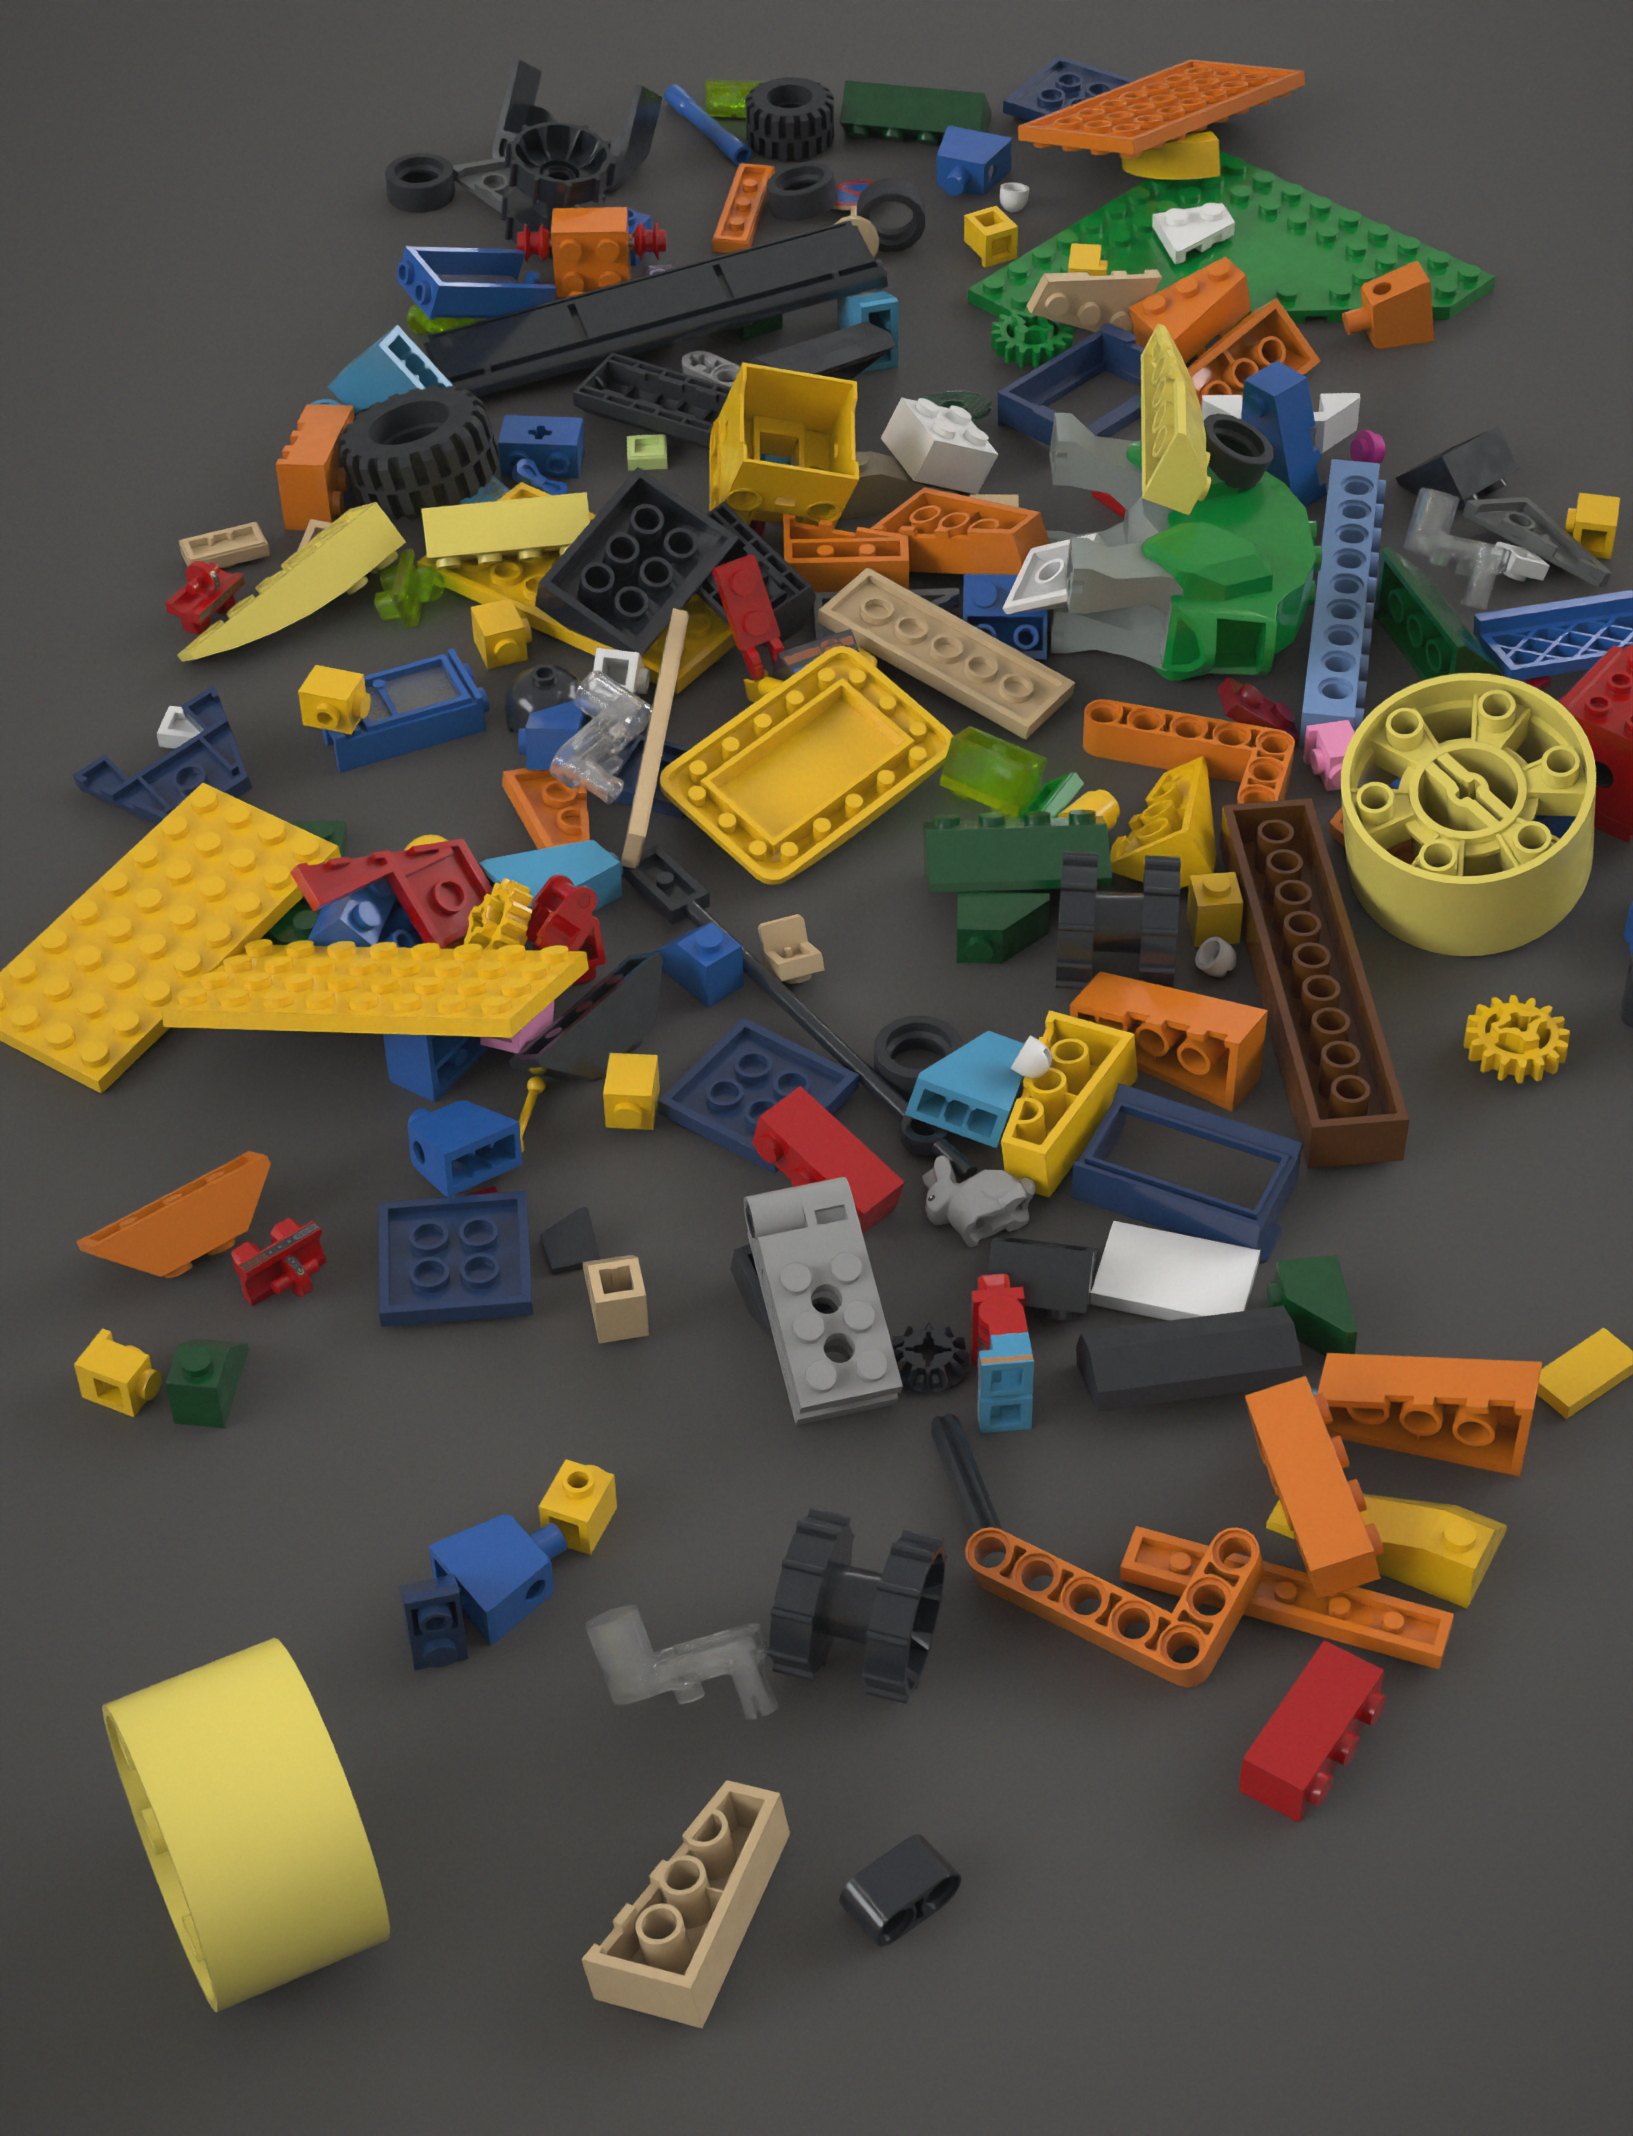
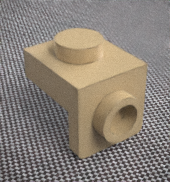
(788, 950)

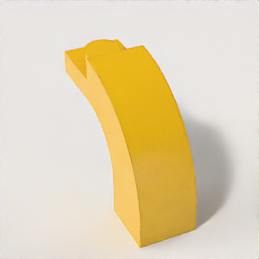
(1179, 159)

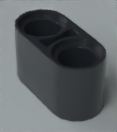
(900, 1890)

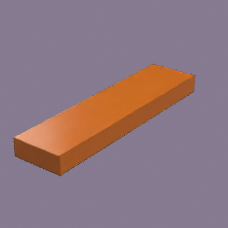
(742, 208)

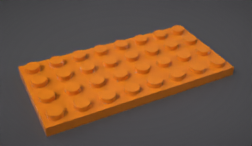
(1160, 107)

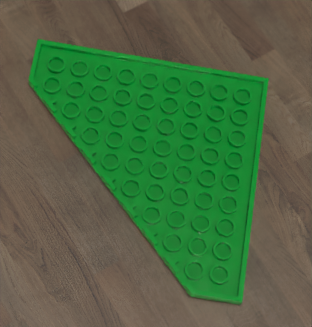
(1283, 240)

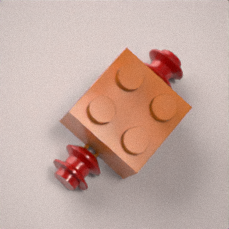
(590, 247)

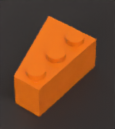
(1195, 308)
(836, 557)

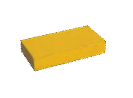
(1585, 1373)

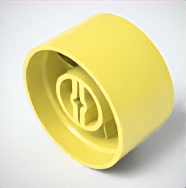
(1474, 773)
(247, 1823)

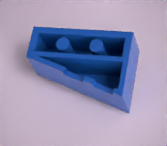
(1281, 409)
(430, 1062)

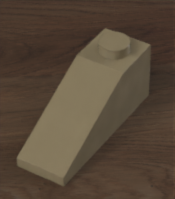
(881, 486)

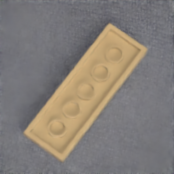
(947, 653)

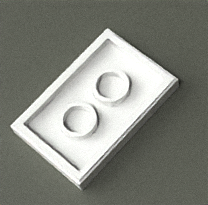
(1172, 1274)

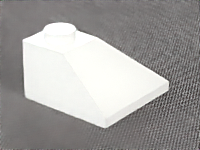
(1042, 578)

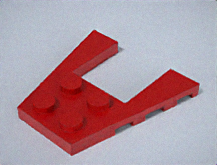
(432, 882)

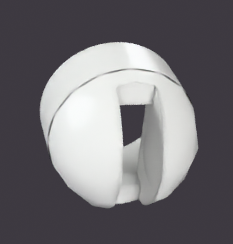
(1013, 196)
(1215, 957)
(1032, 1059)

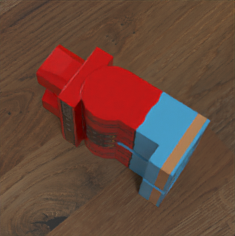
(1002, 1355)

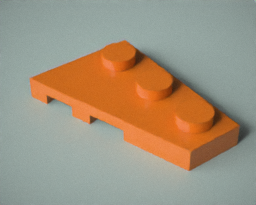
(548, 807)

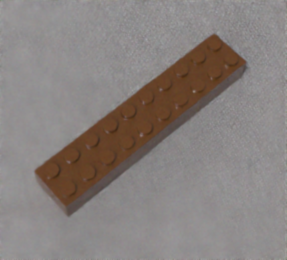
(1313, 986)

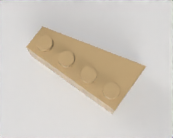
(690, 1920)

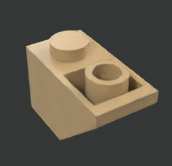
(617, 1298)

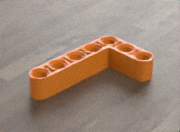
(1167, 739)
(1120, 1608)

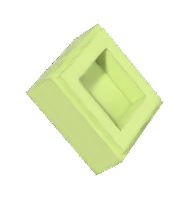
(647, 452)

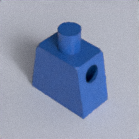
(972, 161)
(462, 1145)
(499, 1571)

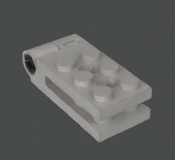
(812, 1254)

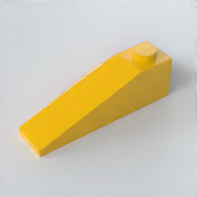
(1172, 826)
(1426, 1544)

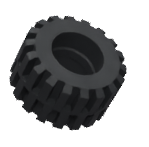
(790, 118)

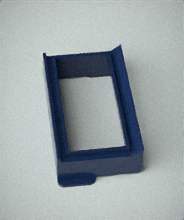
(1026, 400)
(1176, 1206)

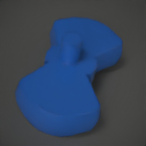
(528, 473)

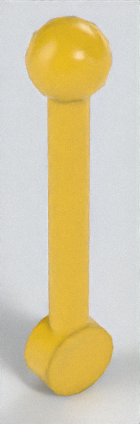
(535, 1086)

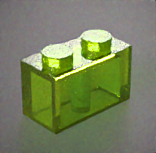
(992, 771)

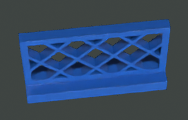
(1554, 631)

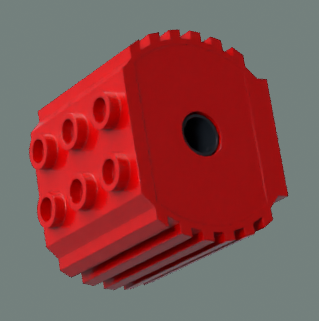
(1605, 712)

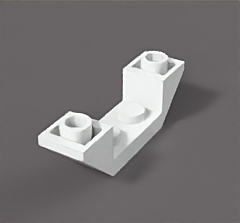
(1333, 421)

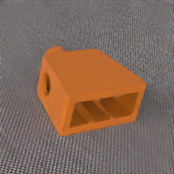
(1394, 309)

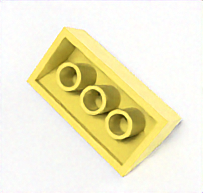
(503, 529)

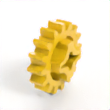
(501, 917)
(1516, 1039)

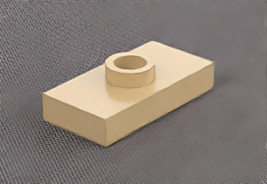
(226, 546)

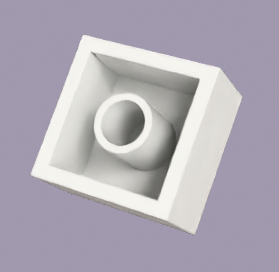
(939, 445)

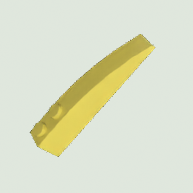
(1171, 428)
(309, 580)

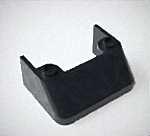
(630, 146)

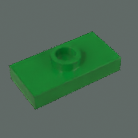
(1054, 795)

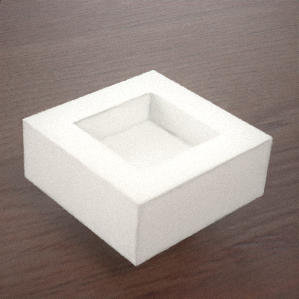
(1524, 564)
(175, 729)

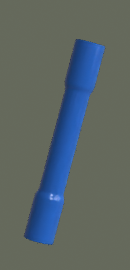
(727, 142)

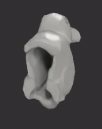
(979, 1204)

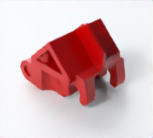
(565, 918)

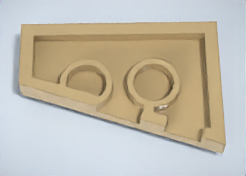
(1092, 300)

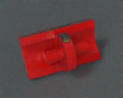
(206, 592)
(281, 1266)

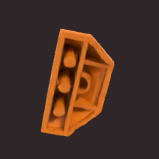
(185, 1222)

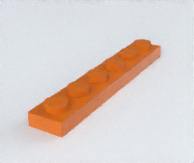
(1289, 1600)

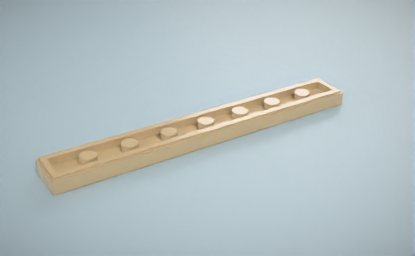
(654, 740)

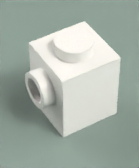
(624, 668)

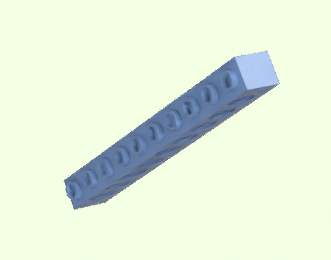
(1344, 596)

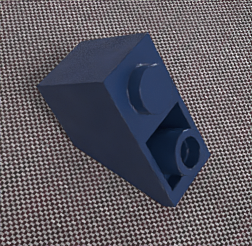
(434, 1622)

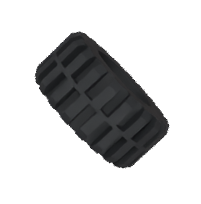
(419, 451)

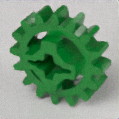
(1029, 338)

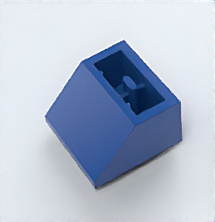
(983, 609)
(366, 919)

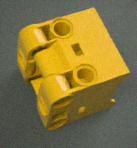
(784, 416)

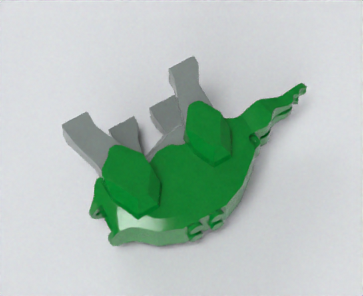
(1178, 587)

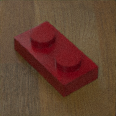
(1248, 706)

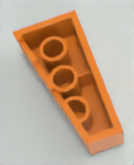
(313, 474)
(964, 533)
(1182, 1036)
(1434, 1406)
(1313, 1488)

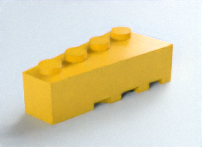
(1069, 1101)

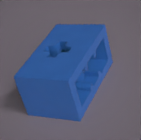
(551, 442)

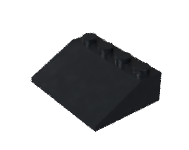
(633, 566)

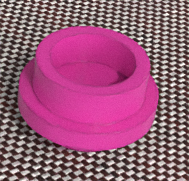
(1367, 447)

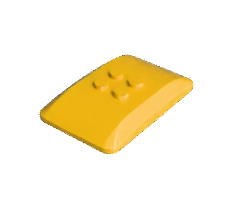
(807, 765)

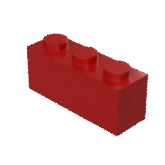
(816, 1147)
(1313, 1732)

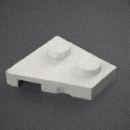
(1192, 228)

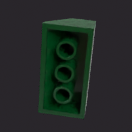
(910, 111)
(1424, 623)
(1010, 852)

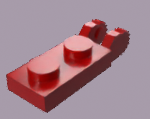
(748, 611)

